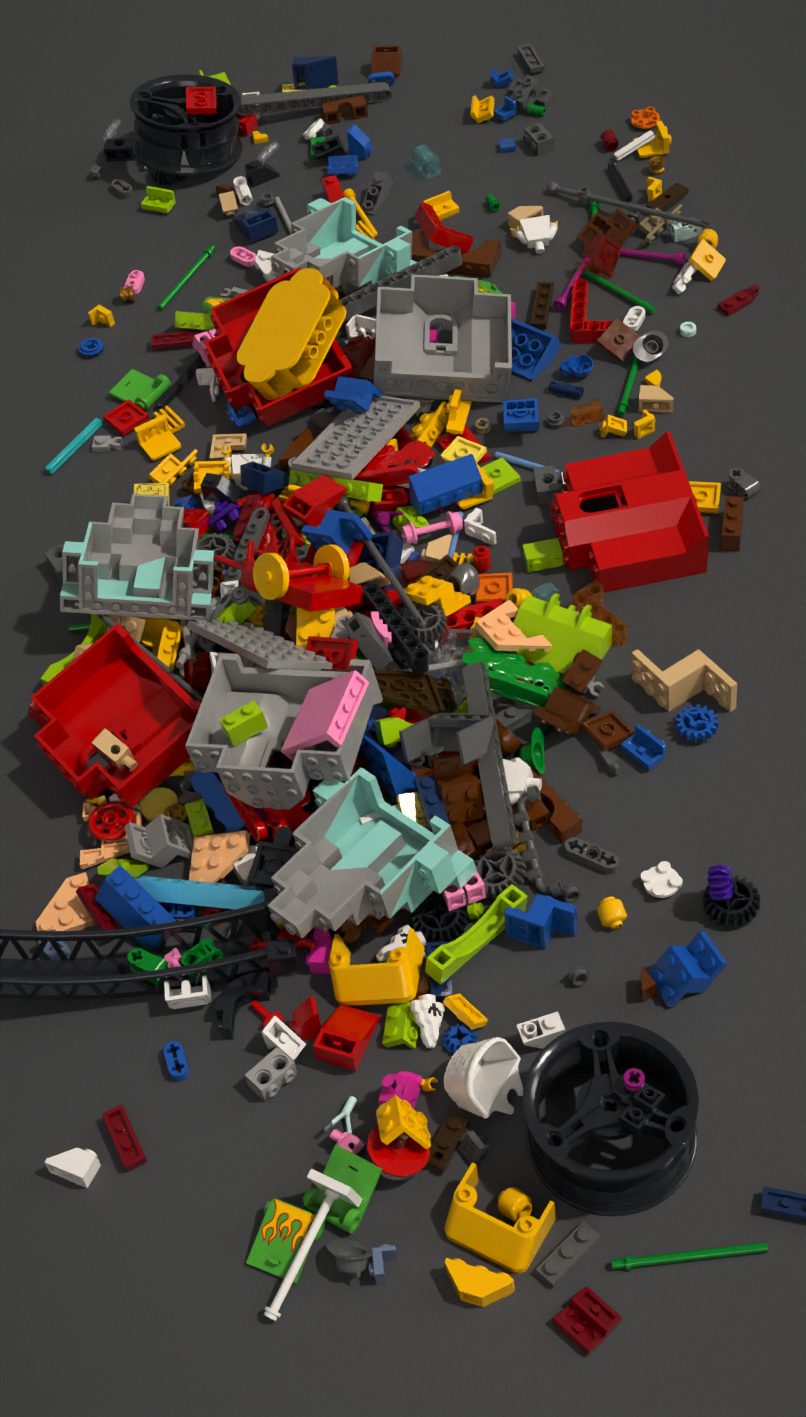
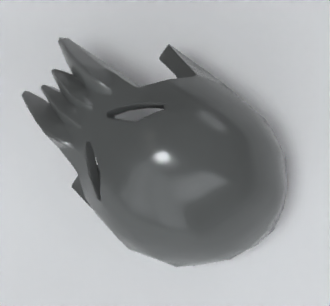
(464, 579)

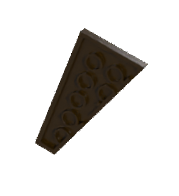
(407, 690)

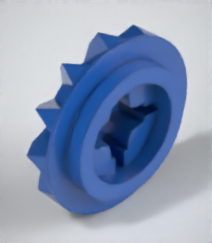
(86, 347)
(450, 1037)

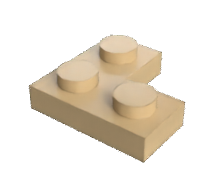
(236, 442)

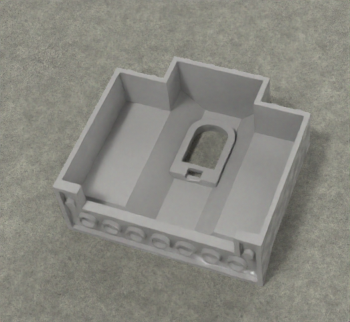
(480, 347)
(280, 696)

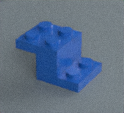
(353, 394)
(521, 415)
(337, 529)
(541, 921)
(687, 969)

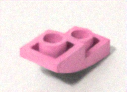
(381, 628)

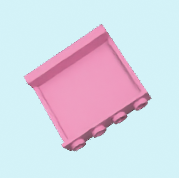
(326, 713)

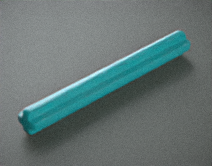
(79, 440)

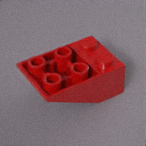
(314, 500)
(345, 1037)

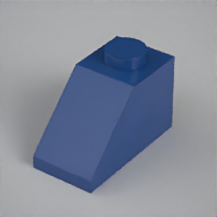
(359, 143)

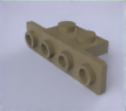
(655, 225)

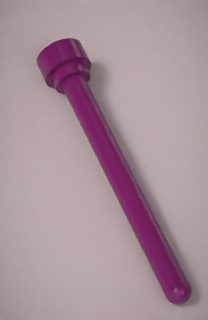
(678, 258)
(561, 302)

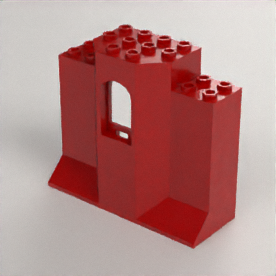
(232, 322)
(646, 539)
(127, 694)

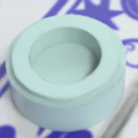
(687, 329)

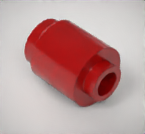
(481, 559)

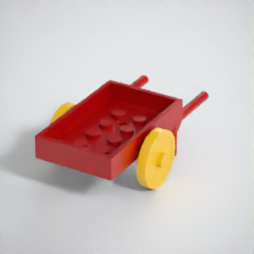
(291, 582)

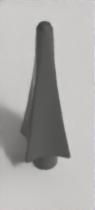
(610, 761)

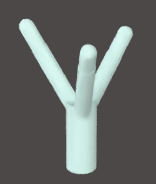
(345, 1113)

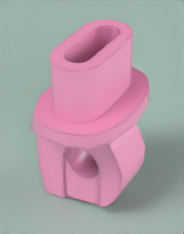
(173, 959)
(345, 1139)

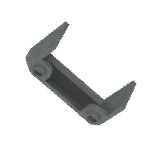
(239, 596)
(448, 732)

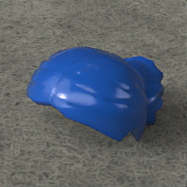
(577, 365)

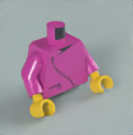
(405, 1086)

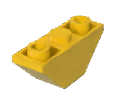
(477, 1283)

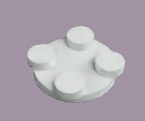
(661, 880)

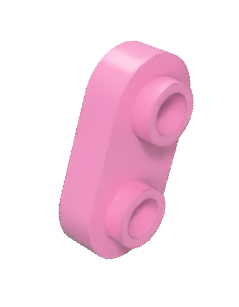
(243, 256)
(136, 279)

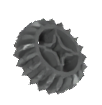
(220, 545)
(433, 617)
(502, 862)

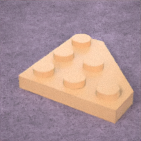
(216, 854)
(65, 909)

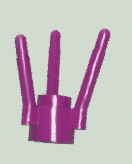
(383, 518)

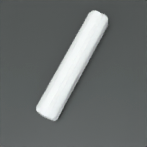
(634, 145)

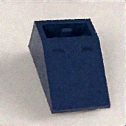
(315, 71)
(257, 223)
(262, 478)

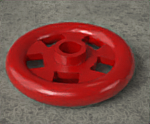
(107, 818)

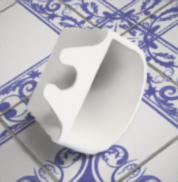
(483, 1075)

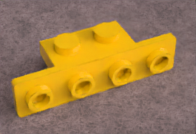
(458, 413)
(430, 425)
(171, 468)

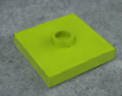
(501, 474)
(134, 868)

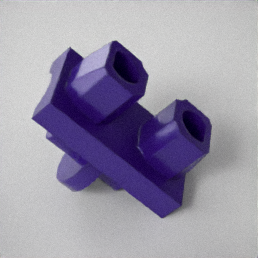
(222, 513)

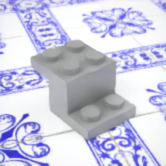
(160, 840)

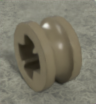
(482, 421)

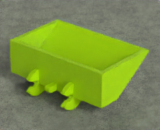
(564, 629)

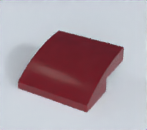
(587, 1320)

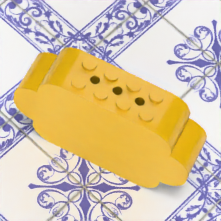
(291, 334)

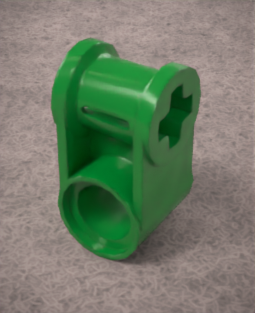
(201, 954)
(144, 961)

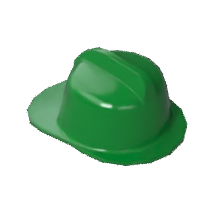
(533, 752)

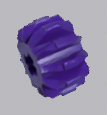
(720, 882)

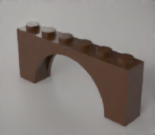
(477, 262)

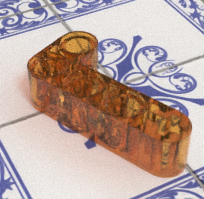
(594, 595)

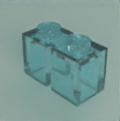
(426, 161)

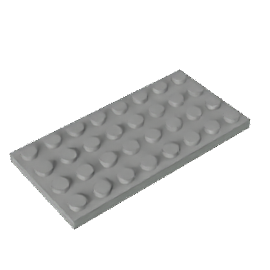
(355, 438)
(259, 645)

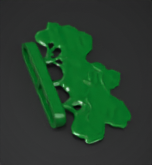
(514, 667)

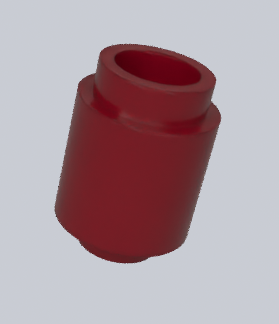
(609, 140)

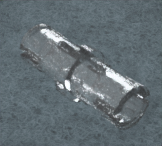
(111, 130)
(267, 152)

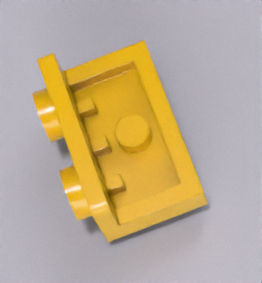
(482, 109)

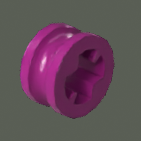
(634, 1072)

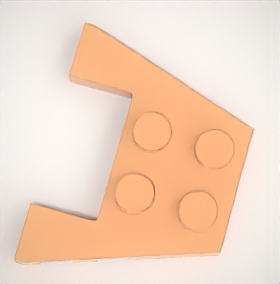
(504, 635)
(108, 849)

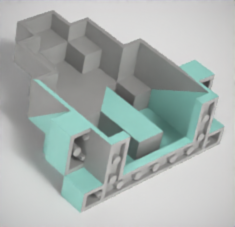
(332, 245)
(139, 565)
(359, 868)

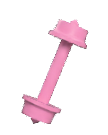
(453, 522)

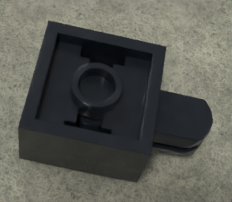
(272, 857)

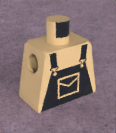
(114, 751)

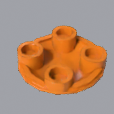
(645, 118)

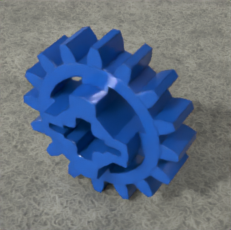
(696, 723)

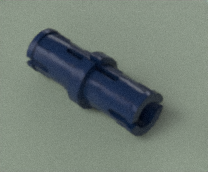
(566, 389)

